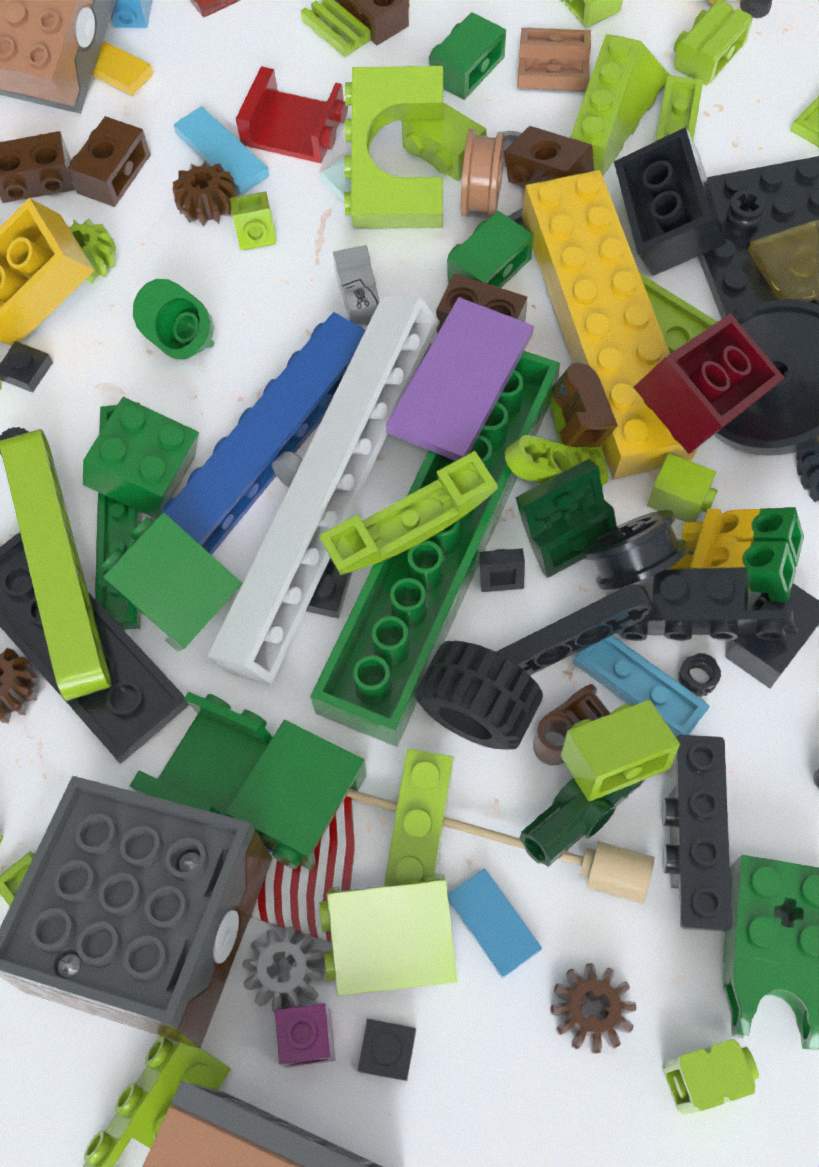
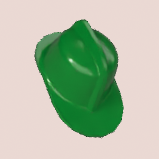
(173, 319)

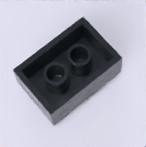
(669, 202)

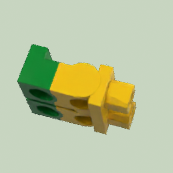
(759, 539)

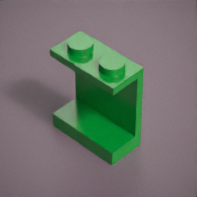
(170, 579)
(210, 758)
(296, 792)

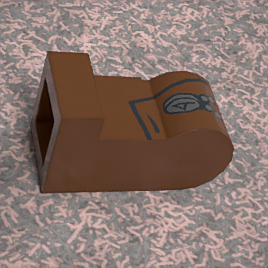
(584, 407)

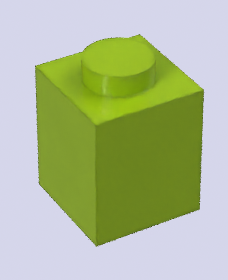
(683, 488)

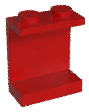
(289, 122)

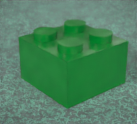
(139, 457)

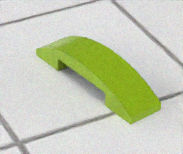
(412, 519)

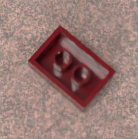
(708, 382)

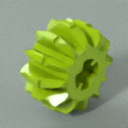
(96, 246)

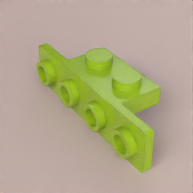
(147, 1101)

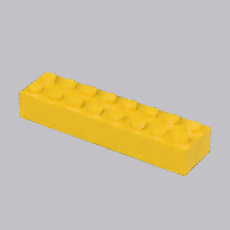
(601, 309)

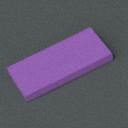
(460, 380)

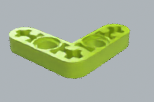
(544, 452)

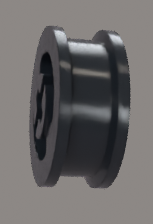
(635, 550)

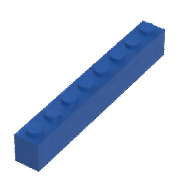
(277, 423)

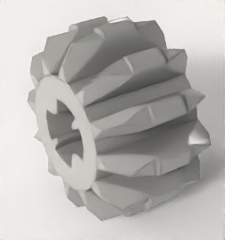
(268, 965)

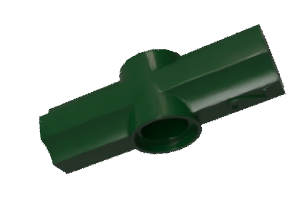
(569, 820)

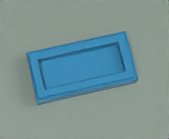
(493, 923)

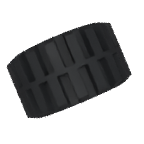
(479, 695)

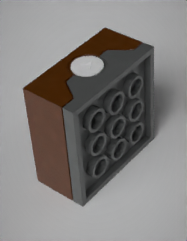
(134, 909)

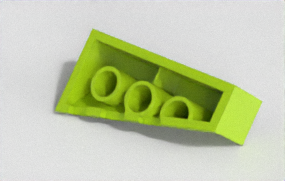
(617, 97)

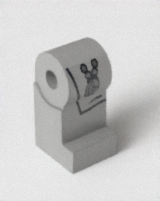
(356, 283)

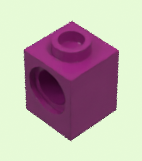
(304, 1035)

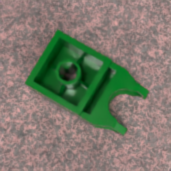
(770, 957)

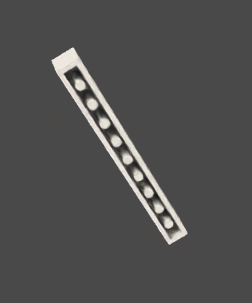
(323, 490)

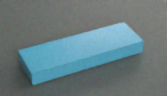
(218, 145)
(638, 680)

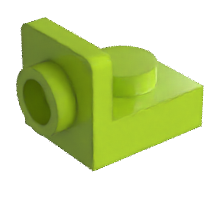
(253, 220)

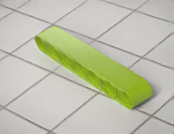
(54, 566)

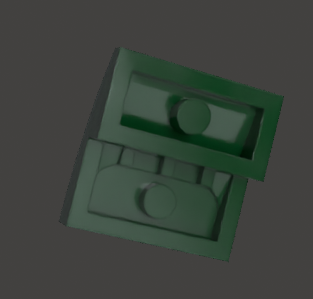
(565, 516)

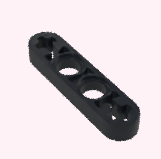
(580, 629)

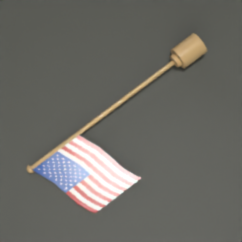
(294, 895)

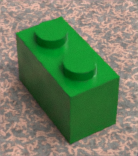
(469, 54)
(492, 252)

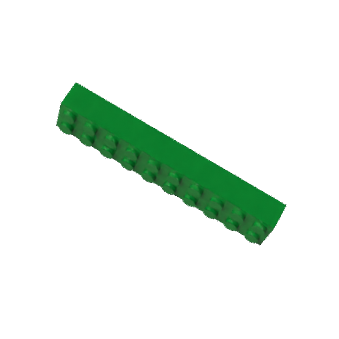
(417, 594)

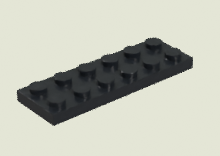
(139, 694)

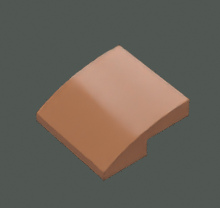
(554, 59)

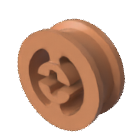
(482, 173)

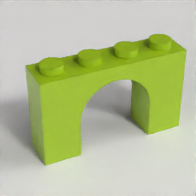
(377, 100)

